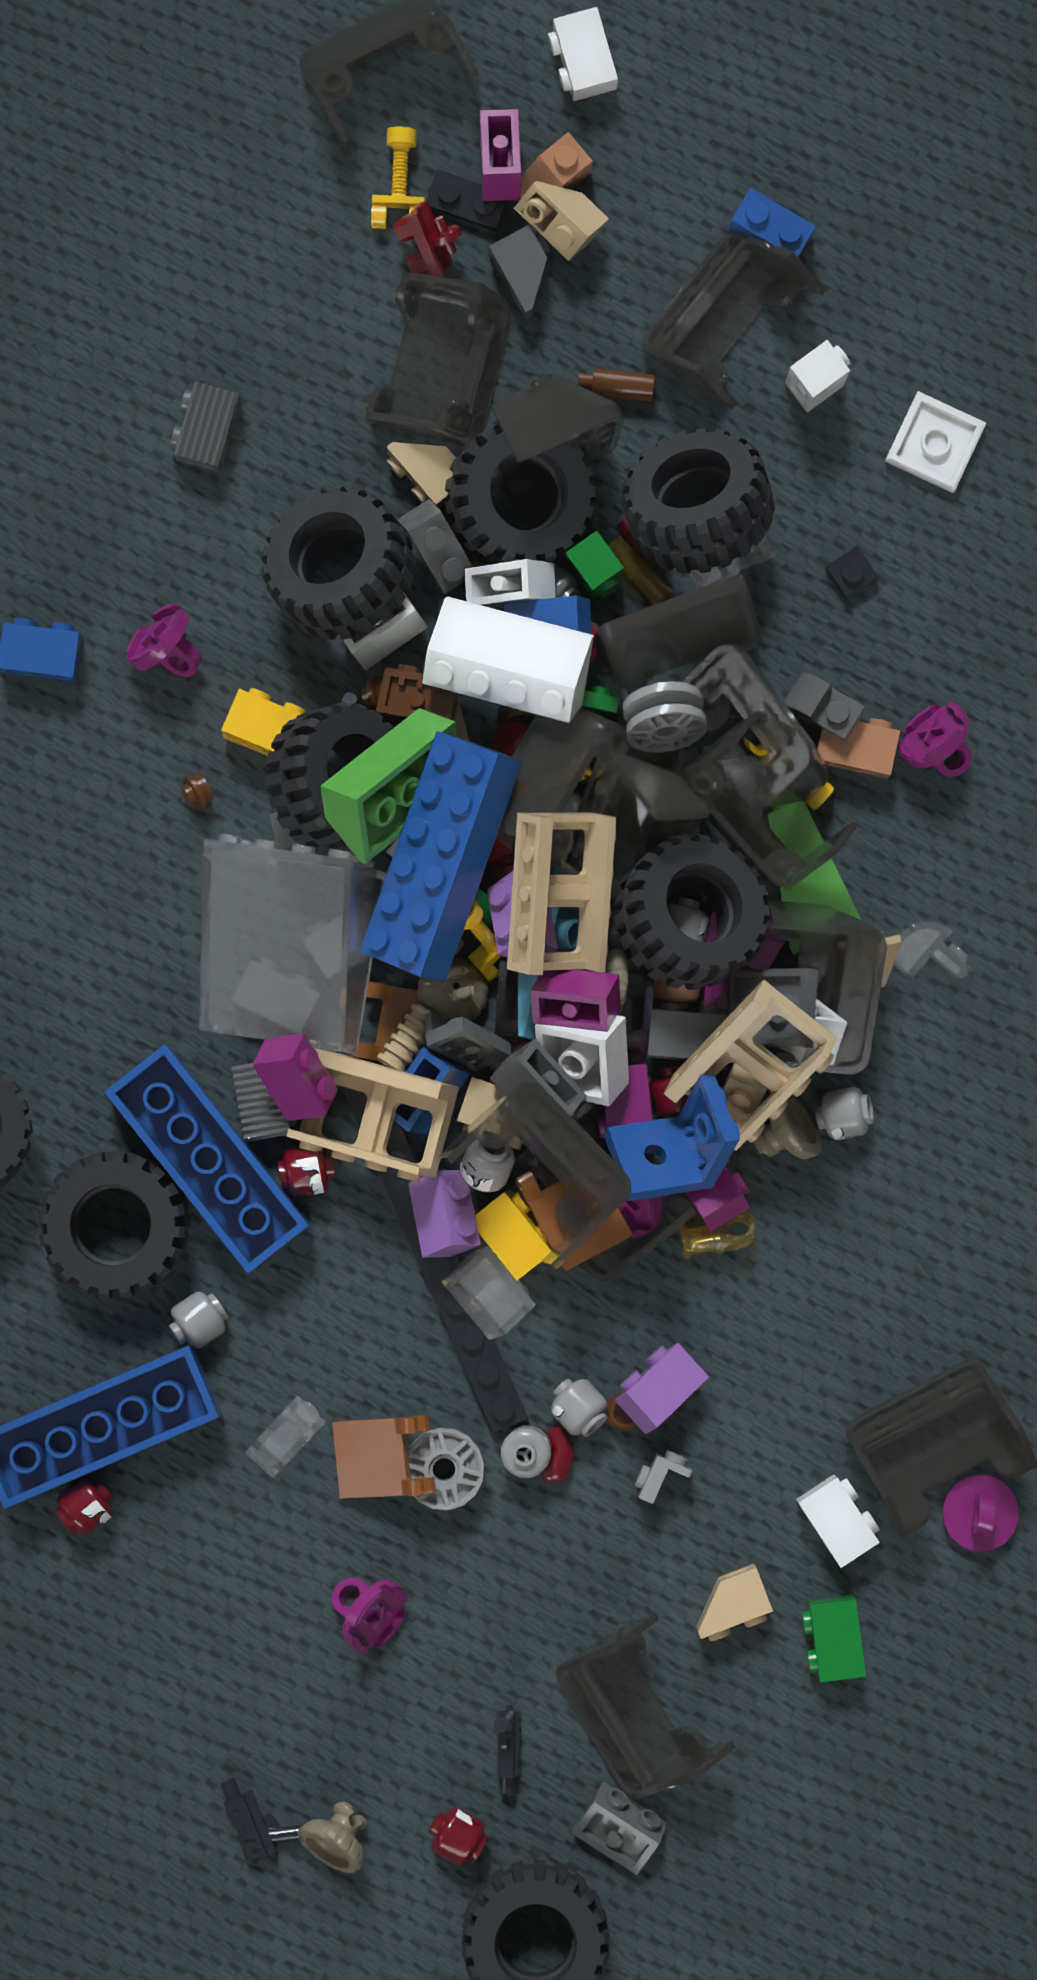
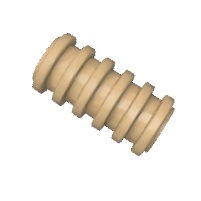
(407, 1040)

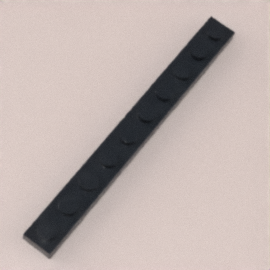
(478, 1353)

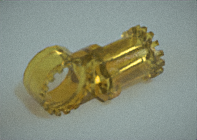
(701, 1240)

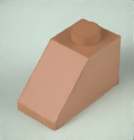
(560, 165)

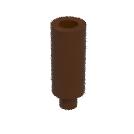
(619, 384)

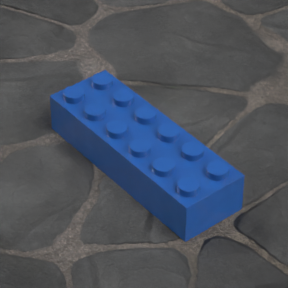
(440, 856)
(207, 1158)
(104, 1424)

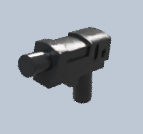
(508, 1748)
(254, 1831)

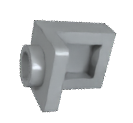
(652, 1477)

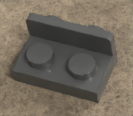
(465, 1042)
(620, 1828)

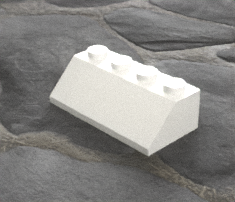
(508, 659)

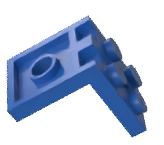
(690, 1145)

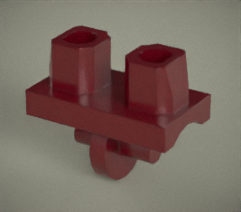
(432, 239)

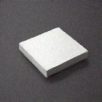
(935, 442)

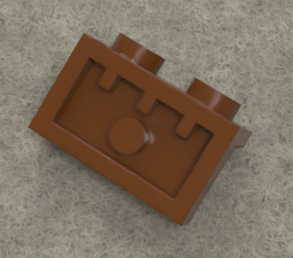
(405, 693)

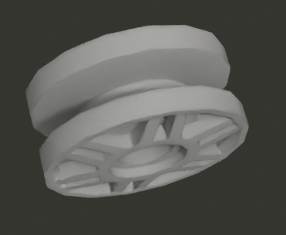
(664, 717)
(462, 1452)

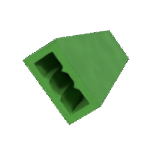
(824, 885)

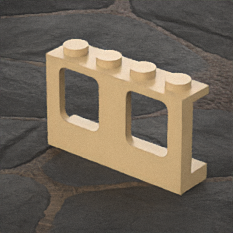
(537, 889)
(736, 1043)
(384, 1091)

